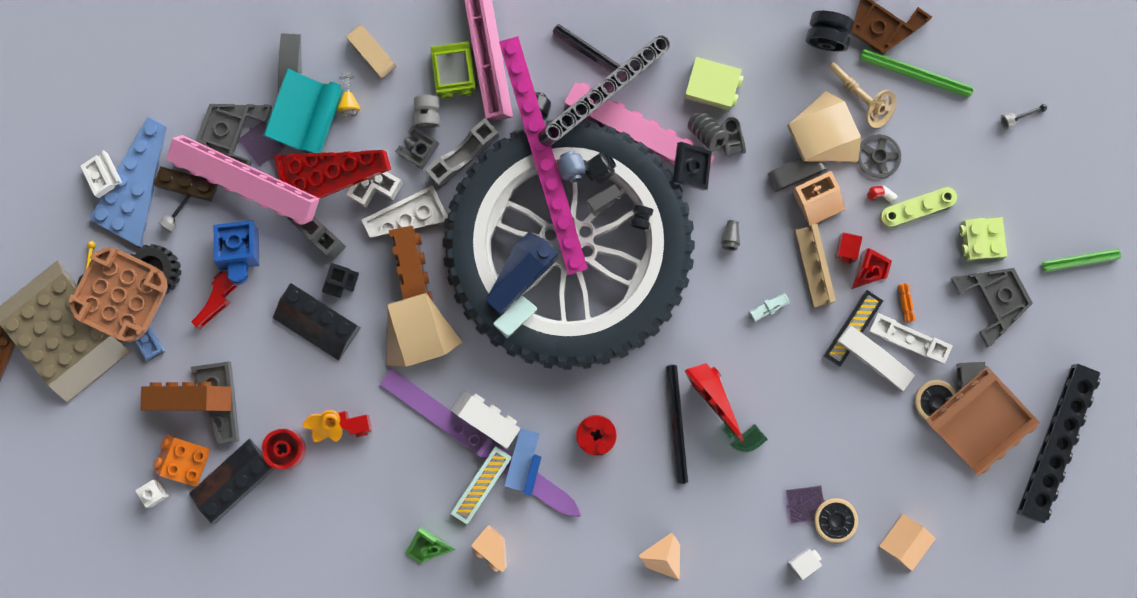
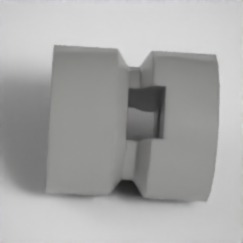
(429, 105)

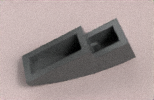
(289, 55)
(321, 237)

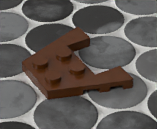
(883, 29)

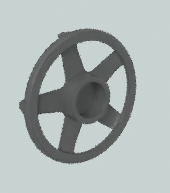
(879, 156)

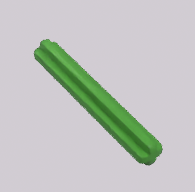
(1080, 260)

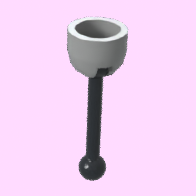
(1010, 120)
(169, 222)

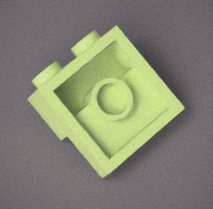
(983, 239)

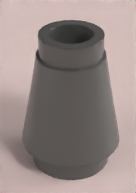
(731, 237)

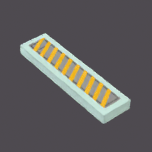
(481, 485)

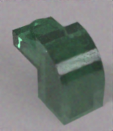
(752, 438)

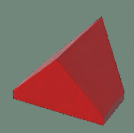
(871, 268)

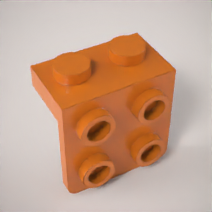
(181, 460)

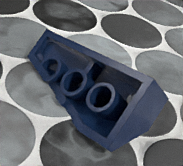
(525, 264)

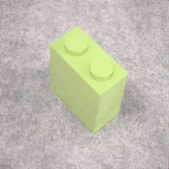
(713, 84)

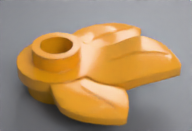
(322, 427)

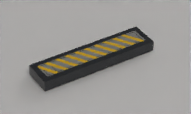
(859, 319)

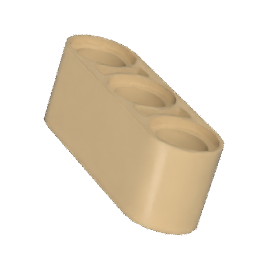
(371, 51)

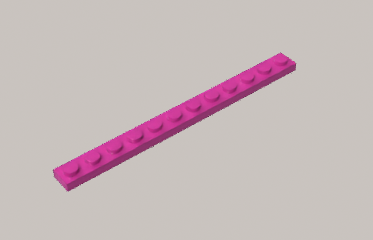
(543, 155)

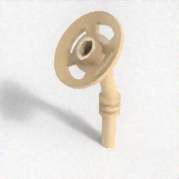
(874, 105)

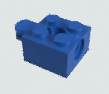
(236, 249)

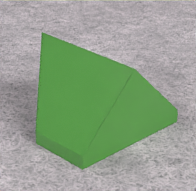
(426, 546)

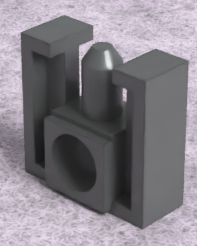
(425, 140)
(603, 200)

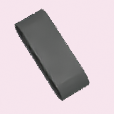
(794, 172)

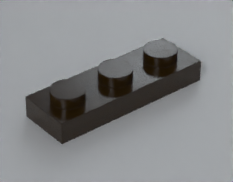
(185, 184)

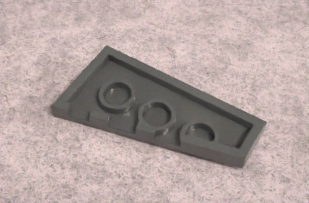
(222, 422)

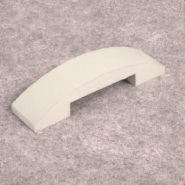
(910, 339)

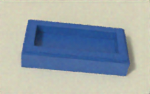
(532, 475)

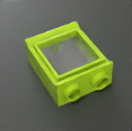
(453, 70)

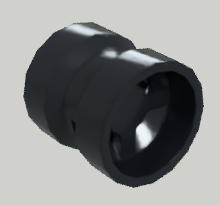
(641, 217)

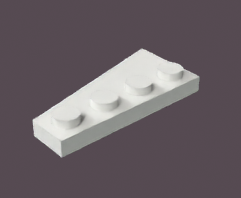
(416, 210)

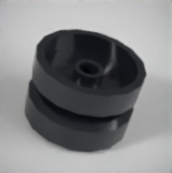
(829, 31)

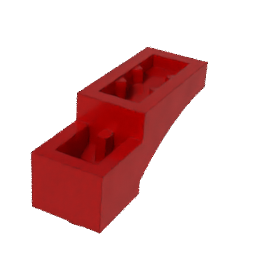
(217, 301)
(356, 426)

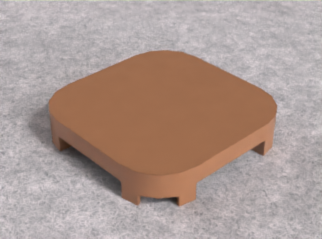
(118, 294)

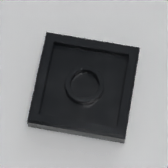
(692, 166)

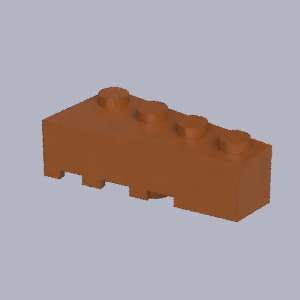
(410, 262)
(185, 397)

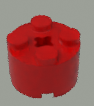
(606, 429)
(272, 449)

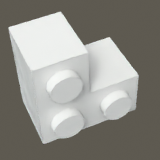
(384, 183)

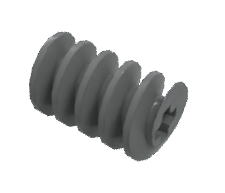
(708, 131)

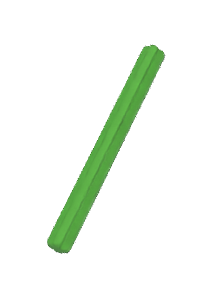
(916, 73)

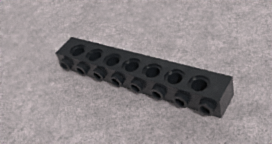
(1049, 449)

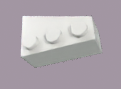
(486, 418)

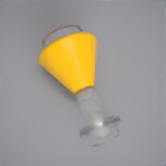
(348, 105)

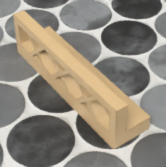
(815, 266)

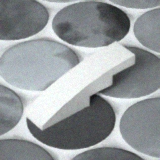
(876, 357)

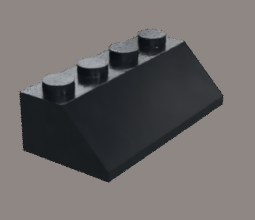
(315, 321)
(231, 482)

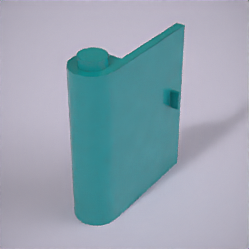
(303, 112)

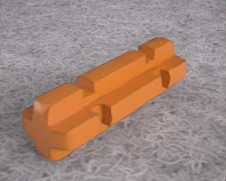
(906, 302)

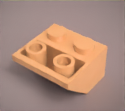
(819, 198)
(492, 547)

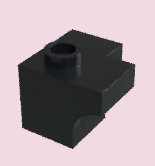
(338, 279)

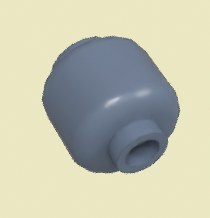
(571, 166)

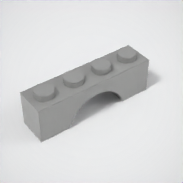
(453, 162)

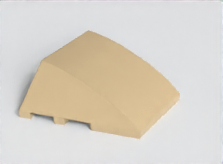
(826, 131)
(417, 332)

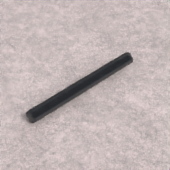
(677, 424)

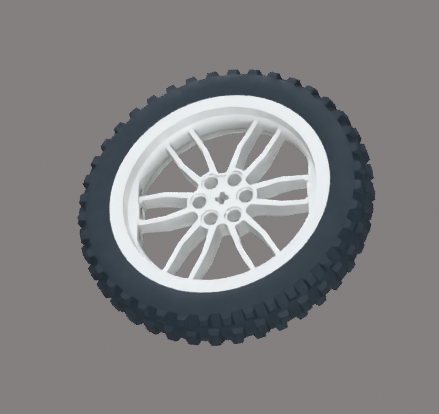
(653, 288)

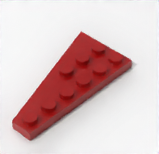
(330, 171)

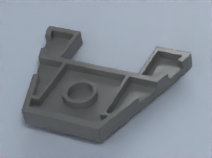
(225, 124)
(1003, 294)

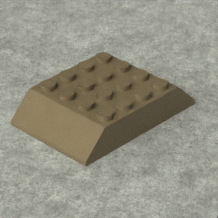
(54, 342)

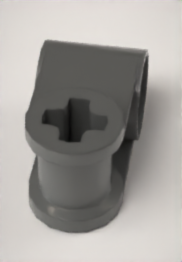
(735, 138)

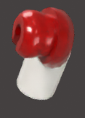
(881, 191)

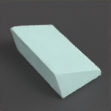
(515, 316)

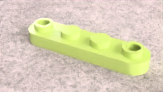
(918, 207)

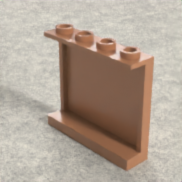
(983, 421)

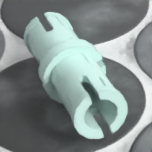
(769, 307)

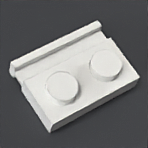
(101, 174)

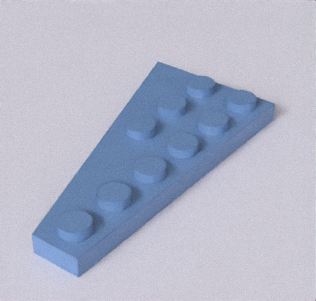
(127, 205)

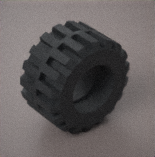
(168, 260)

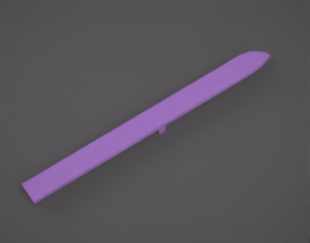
(471, 437)

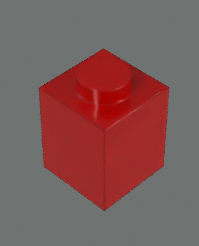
(848, 248)

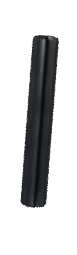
(585, 48)

